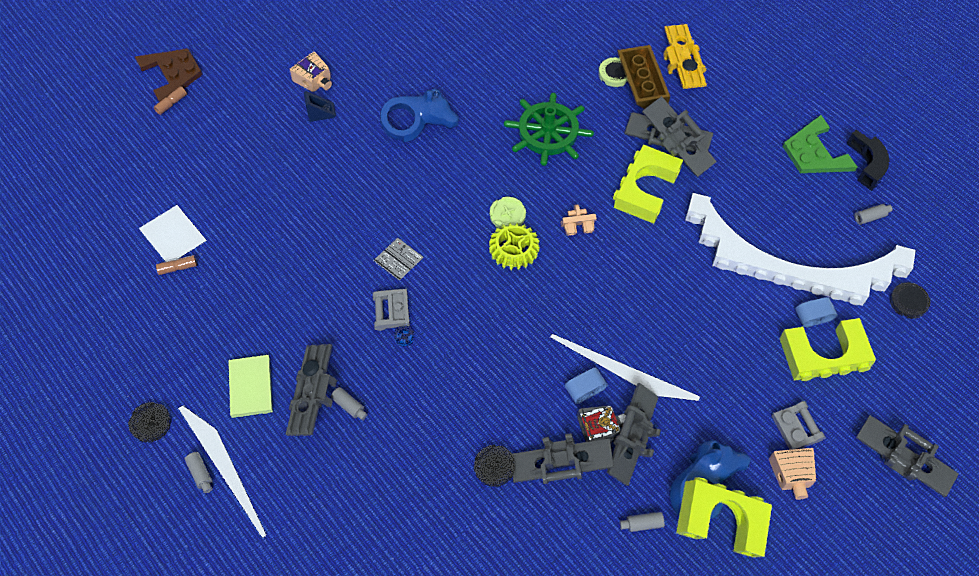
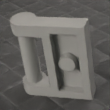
(397, 309)
(793, 431)

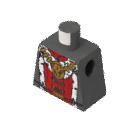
(600, 423)

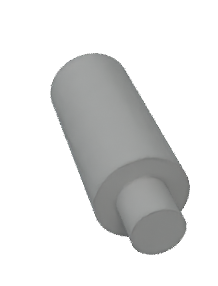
(872, 213)
(348, 403)
(199, 471)
(643, 522)

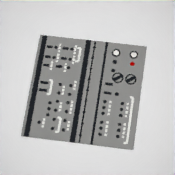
(398, 259)

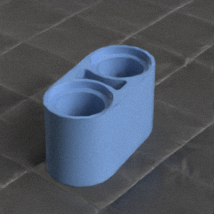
(816, 312)
(586, 385)

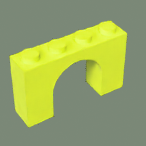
(646, 163)
(807, 364)
(750, 513)

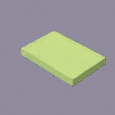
(250, 386)

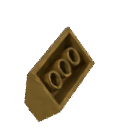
(643, 75)

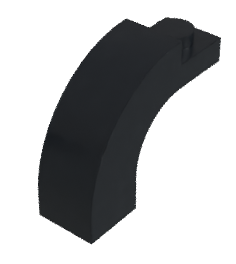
(875, 156)

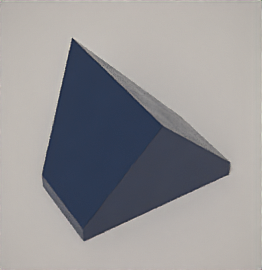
(318, 107)

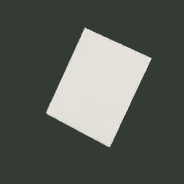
(172, 234)

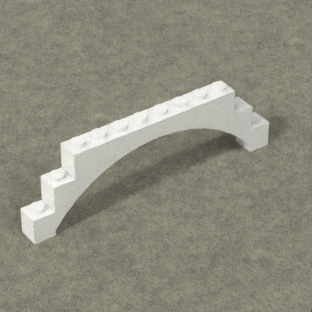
(844, 284)

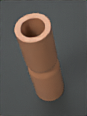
(172, 98)
(179, 264)

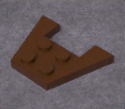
(177, 67)

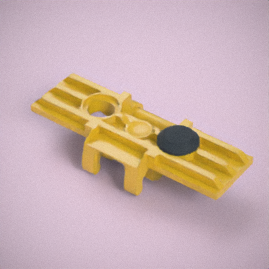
(689, 70)

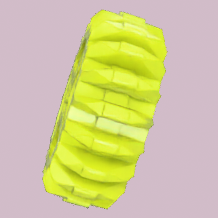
(511, 252)

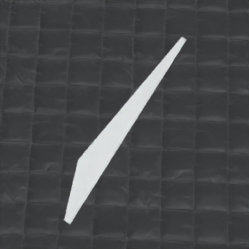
(630, 374)
(214, 447)

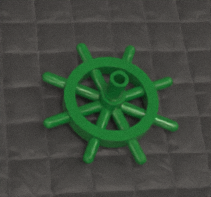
(548, 128)

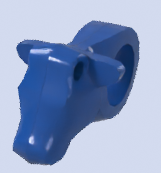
(425, 109)
(711, 462)

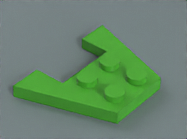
(811, 155)

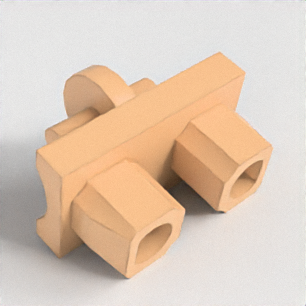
(578, 218)

